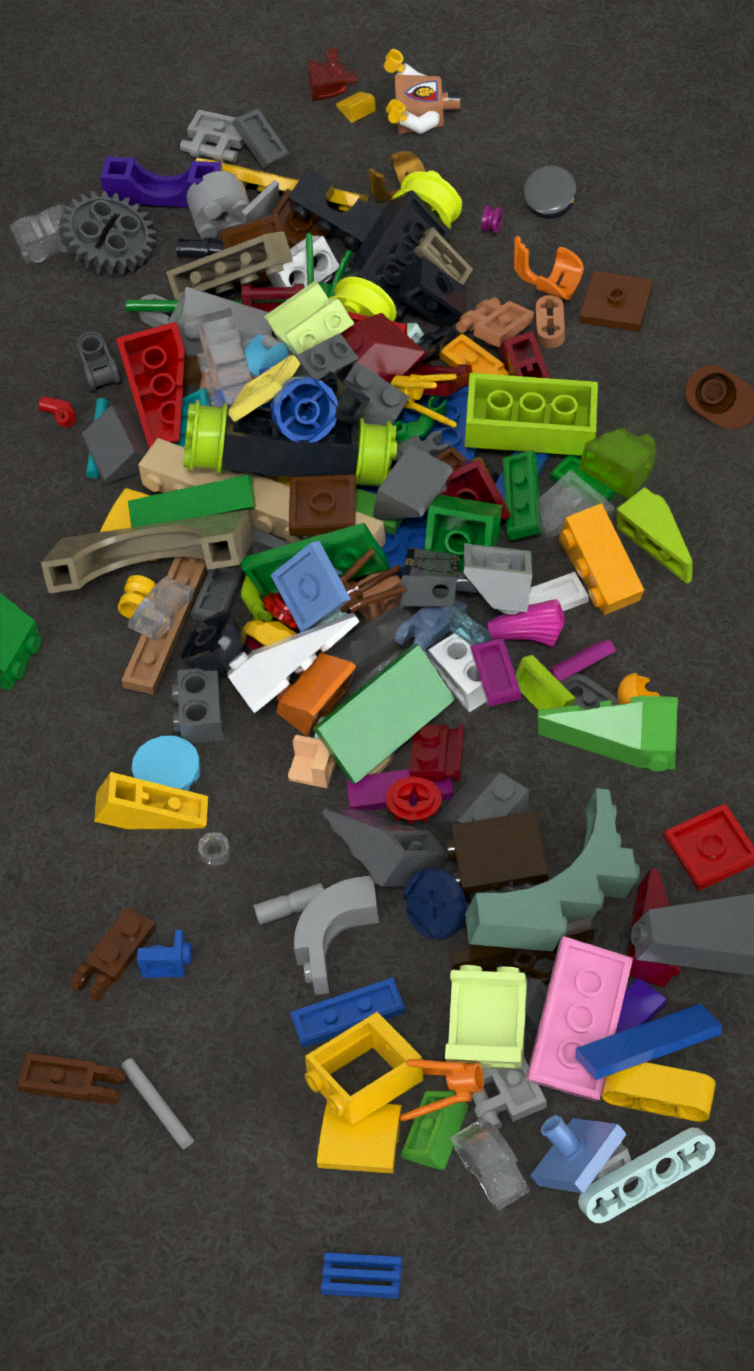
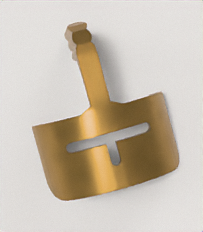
(403, 164)

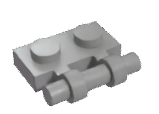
(214, 129)
(515, 1095)

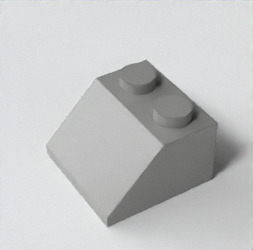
(500, 576)

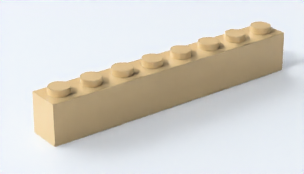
(164, 472)

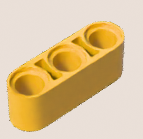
(661, 1091)

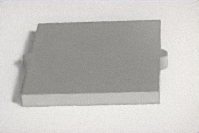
(262, 204)

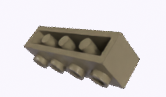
(233, 264)

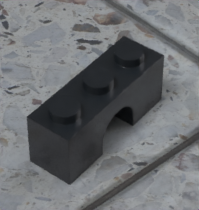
(310, 201)

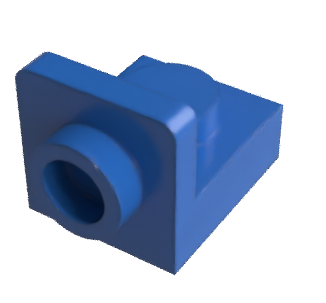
(165, 961)

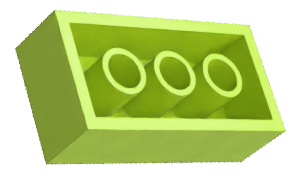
(530, 414)

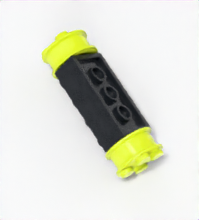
(374, 274)

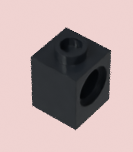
(349, 398)

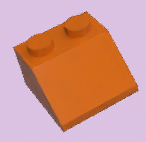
(315, 692)

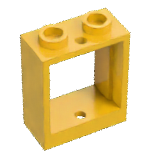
(368, 1034)

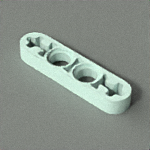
(645, 1169)

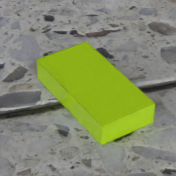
(541, 686)

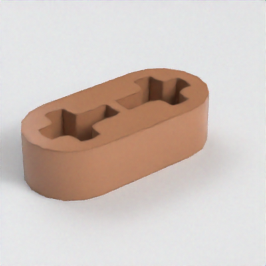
(544, 322)

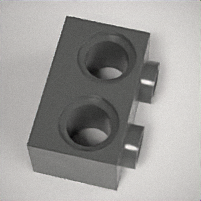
(326, 356)
(200, 705)

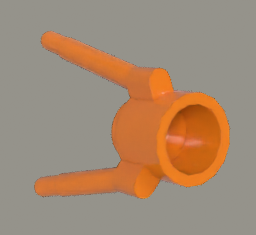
(460, 1077)

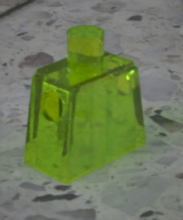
(619, 460)

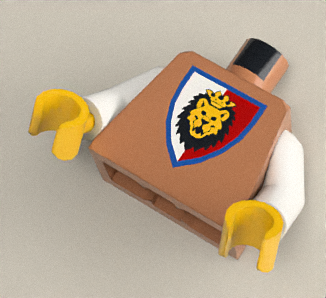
(418, 97)

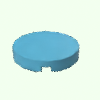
(167, 762)

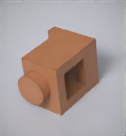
(375, 609)

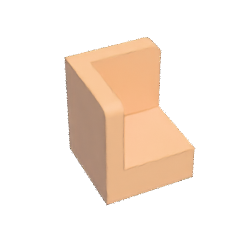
(311, 762)

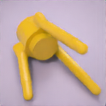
(414, 387)

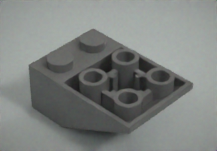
(386, 846)

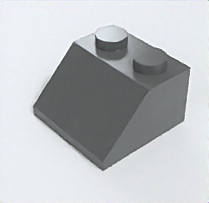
(385, 399)
(483, 798)

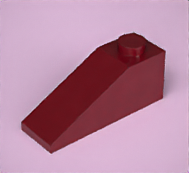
(523, 356)
(650, 896)

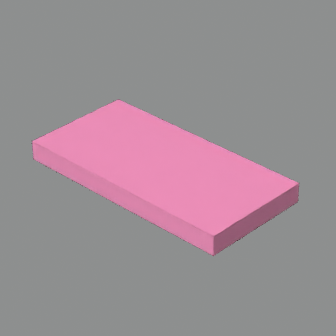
(577, 1010)

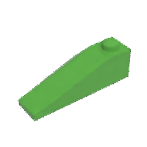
(632, 733)

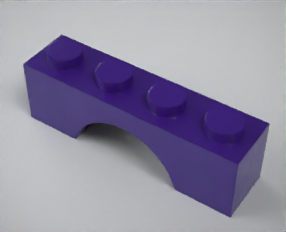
(145, 188)

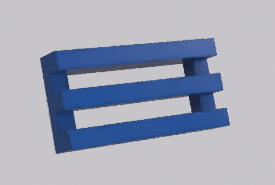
(366, 1261)

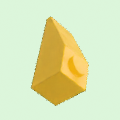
(148, 805)

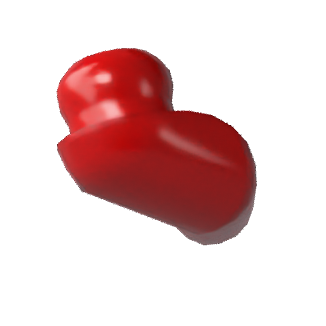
(60, 408)

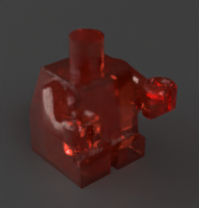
(328, 78)

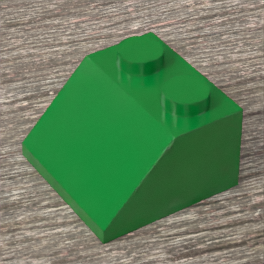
(461, 521)
(17, 642)

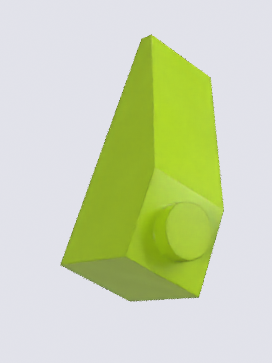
(651, 526)

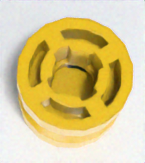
(136, 590)

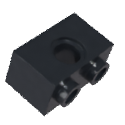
(432, 292)

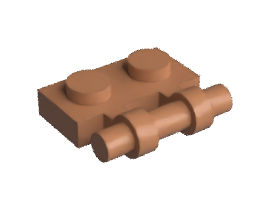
(495, 321)

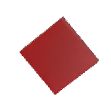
(711, 846)

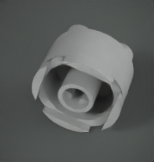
(217, 203)

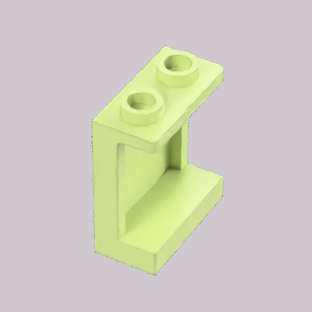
(308, 319)
(487, 1017)

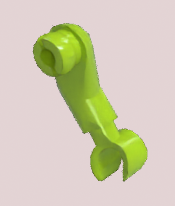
(253, 601)

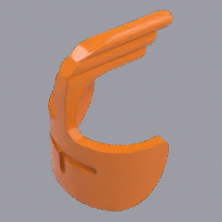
(566, 264)

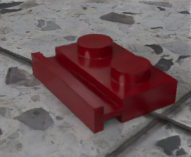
(437, 752)

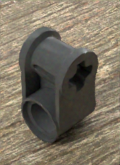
(96, 361)

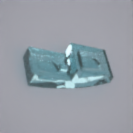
(467, 628)

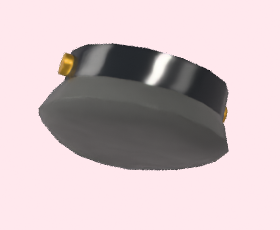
(550, 191)

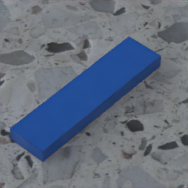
(648, 1041)

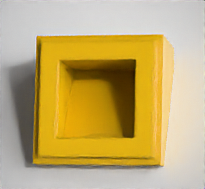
(357, 106)

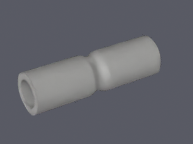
(286, 905)

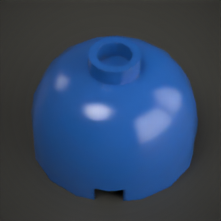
(304, 409)

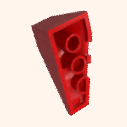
(155, 377)

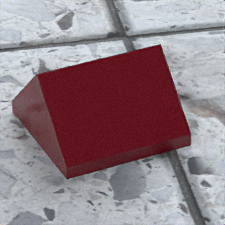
(473, 482)

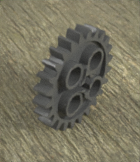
(88, 222)

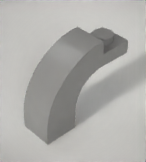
(328, 914)

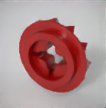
(276, 605)
(402, 791)

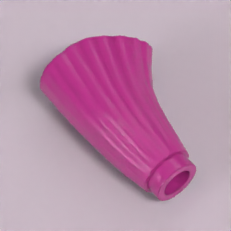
(540, 624)

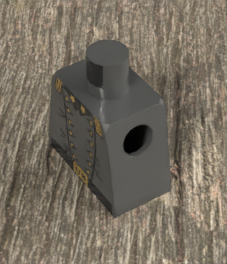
(432, 579)

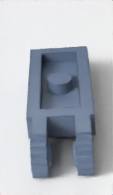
(427, 625)

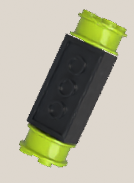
(259, 447)

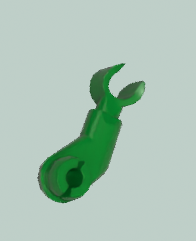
(422, 425)

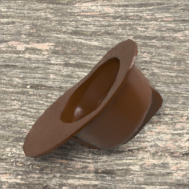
(720, 397)

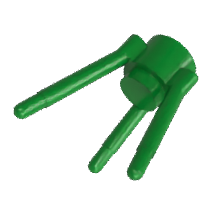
(327, 288)

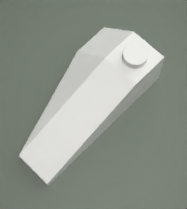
(267, 669)

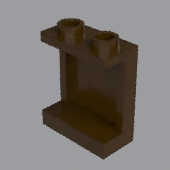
(498, 853)

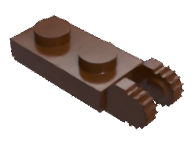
(114, 953)
(69, 1078)

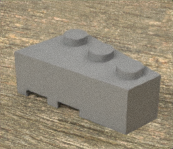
(195, 303)

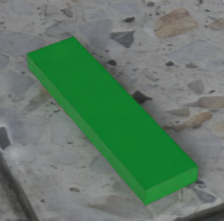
(194, 502)

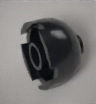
(215, 644)

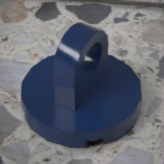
(435, 903)

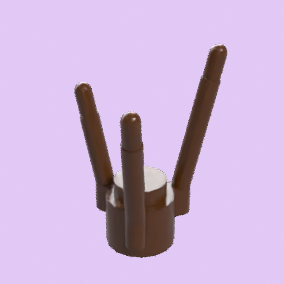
(355, 591)

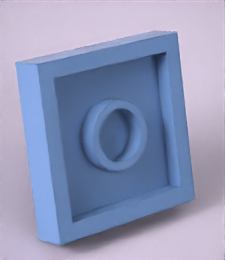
(310, 586)
(576, 1152)

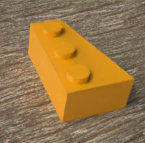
(600, 559)

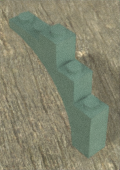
(540, 914)

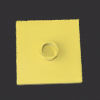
(263, 388)

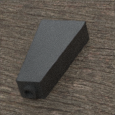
(699, 935)

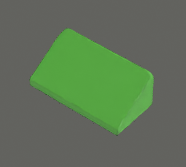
(431, 1133)

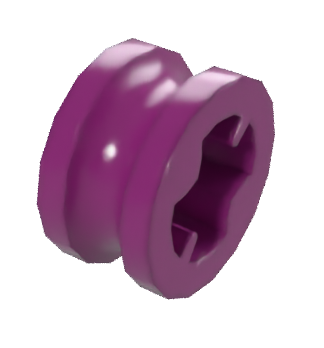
(492, 219)

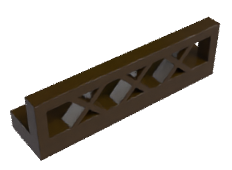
(492, 957)

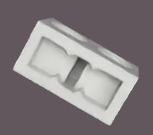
(323, 272)
(458, 672)

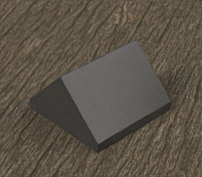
(116, 443)
(411, 485)

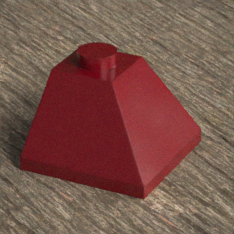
(383, 347)

